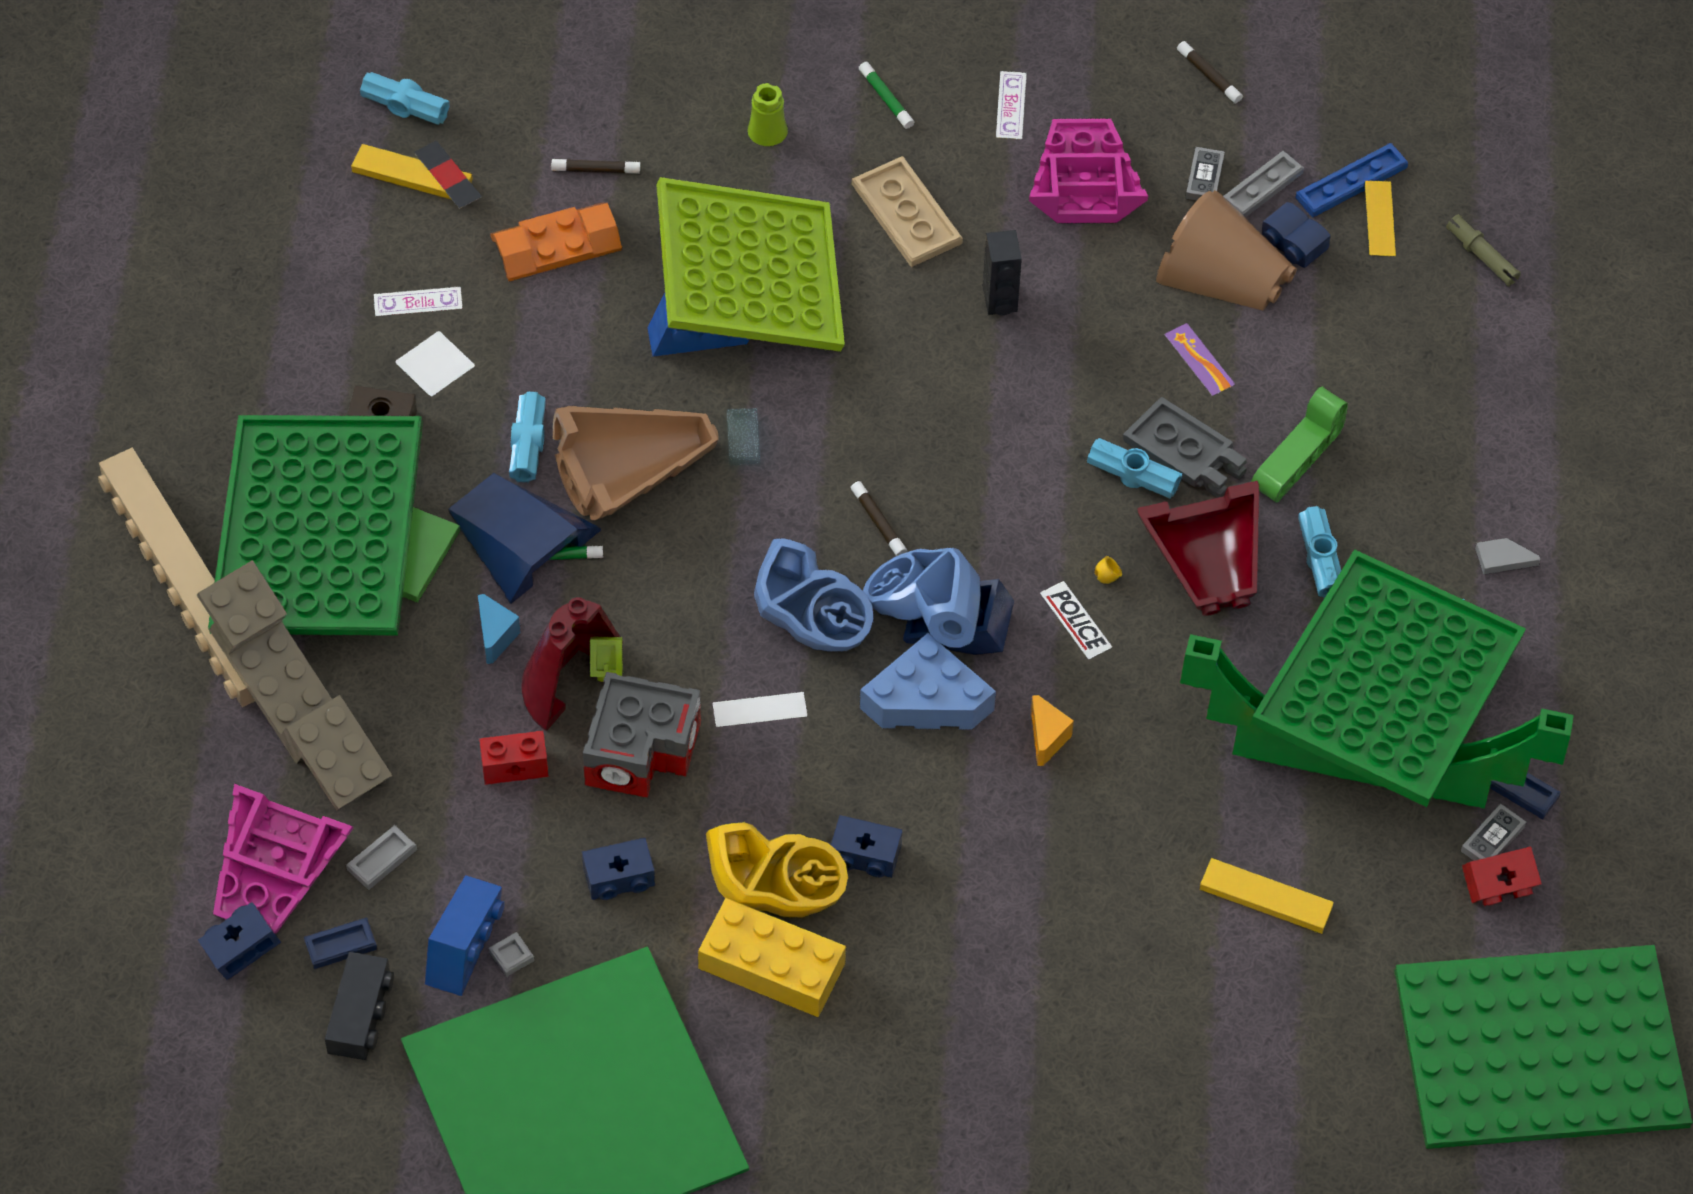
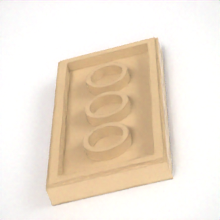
(907, 211)

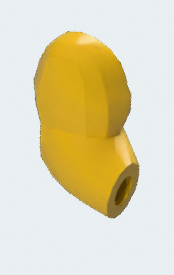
(775, 875)

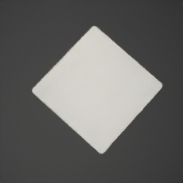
(435, 363)

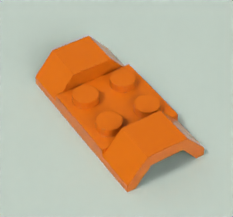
(557, 240)

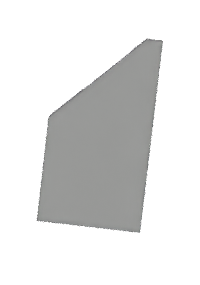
(1504, 555)

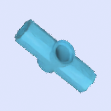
(404, 98)
(527, 437)
(1121, 463)
(1318, 539)

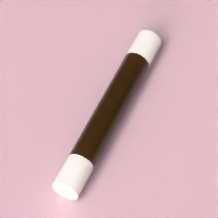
(1213, 75)
(595, 166)
(878, 518)

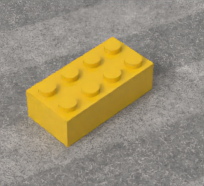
(771, 957)

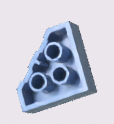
(927, 691)

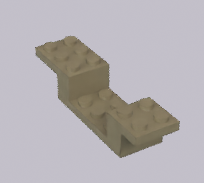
(288, 689)

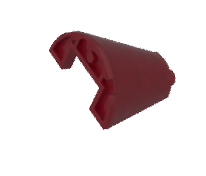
(1211, 546)
(564, 635)

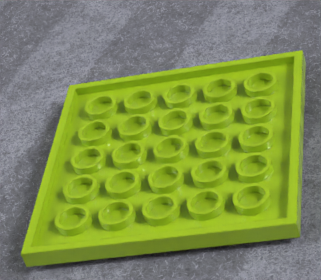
(749, 265)

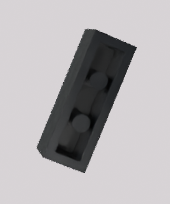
(1002, 272)
(359, 1006)

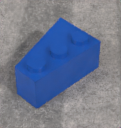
(673, 341)
(462, 934)

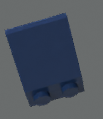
(992, 622)

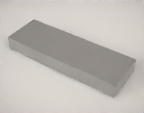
(1264, 183)

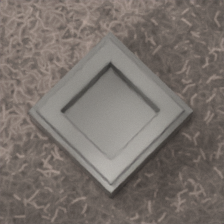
(511, 954)

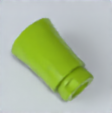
(767, 117)

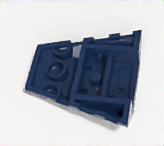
(516, 531)

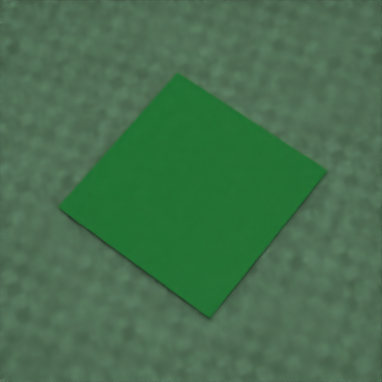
(576, 1090)

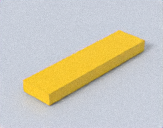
(397, 170)
(1266, 895)

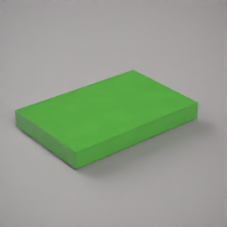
(428, 546)

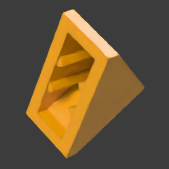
(1050, 729)

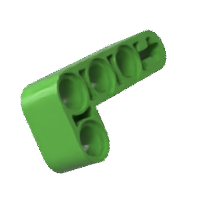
(1303, 446)

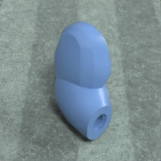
(931, 586)
(811, 603)

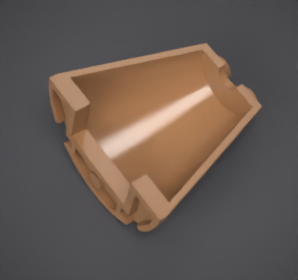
(1224, 256)

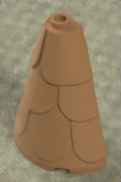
(624, 453)

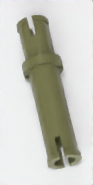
(1475, 242)

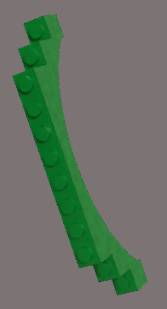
(1466, 782)

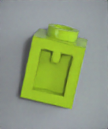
(605, 656)

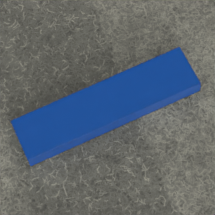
(1351, 180)

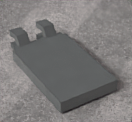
(1186, 446)

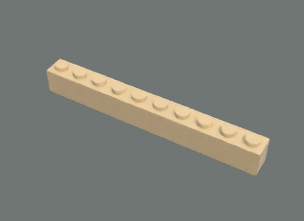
(170, 551)

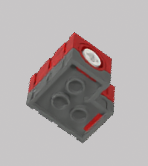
(638, 732)

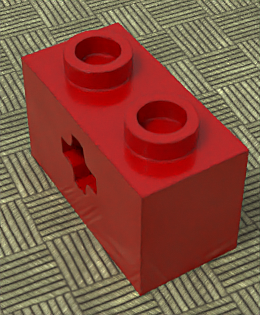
(513, 757)
(1483, 873)

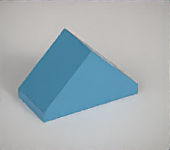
(498, 627)

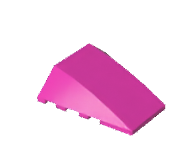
(1086, 174)
(272, 856)

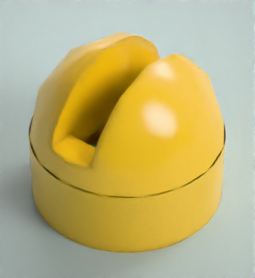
(1107, 570)

